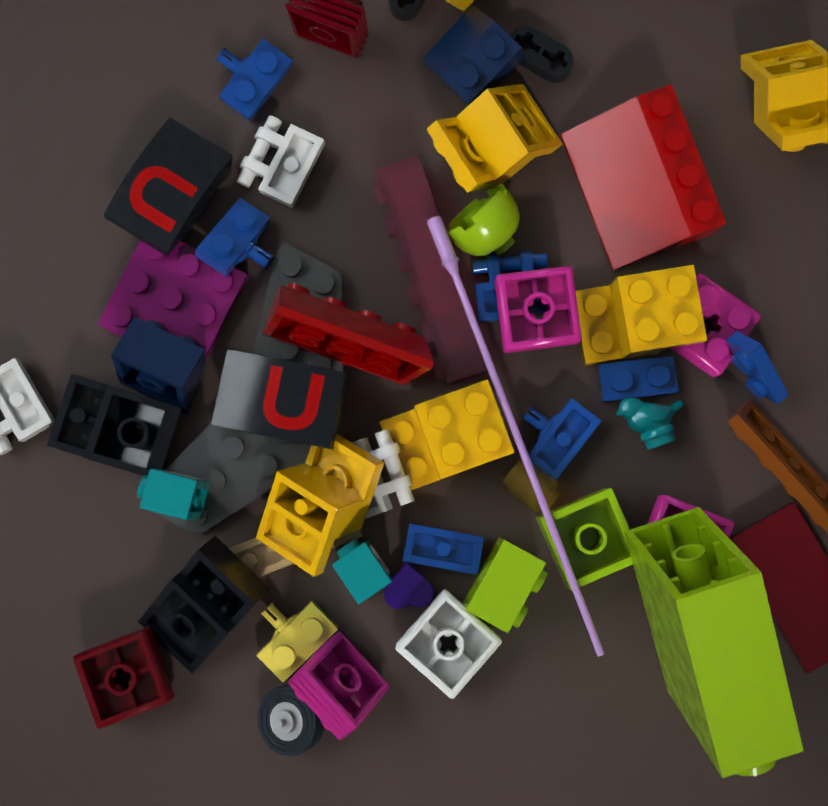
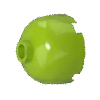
(486, 223)

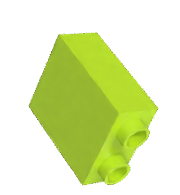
(715, 641)

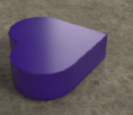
(408, 588)

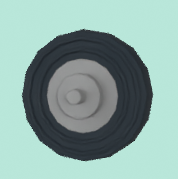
(288, 722)

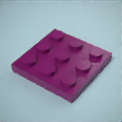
(176, 293)

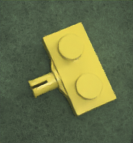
(294, 638)

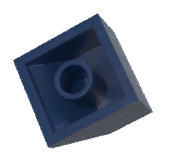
(474, 55)
(159, 363)

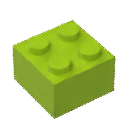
(591, 536)
(505, 585)

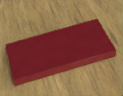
(794, 580)

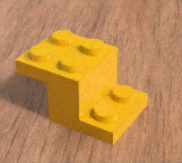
(790, 93)
(494, 137)
(640, 315)
(450, 434)
(319, 503)

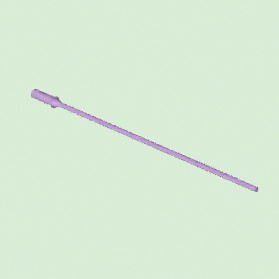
(450, 262)

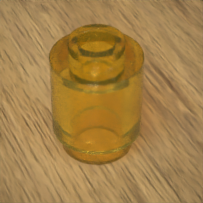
(521, 487)

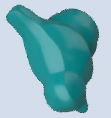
(650, 420)

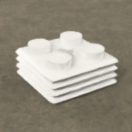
(450, 668)

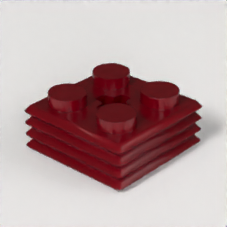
(330, 23)
(115, 700)

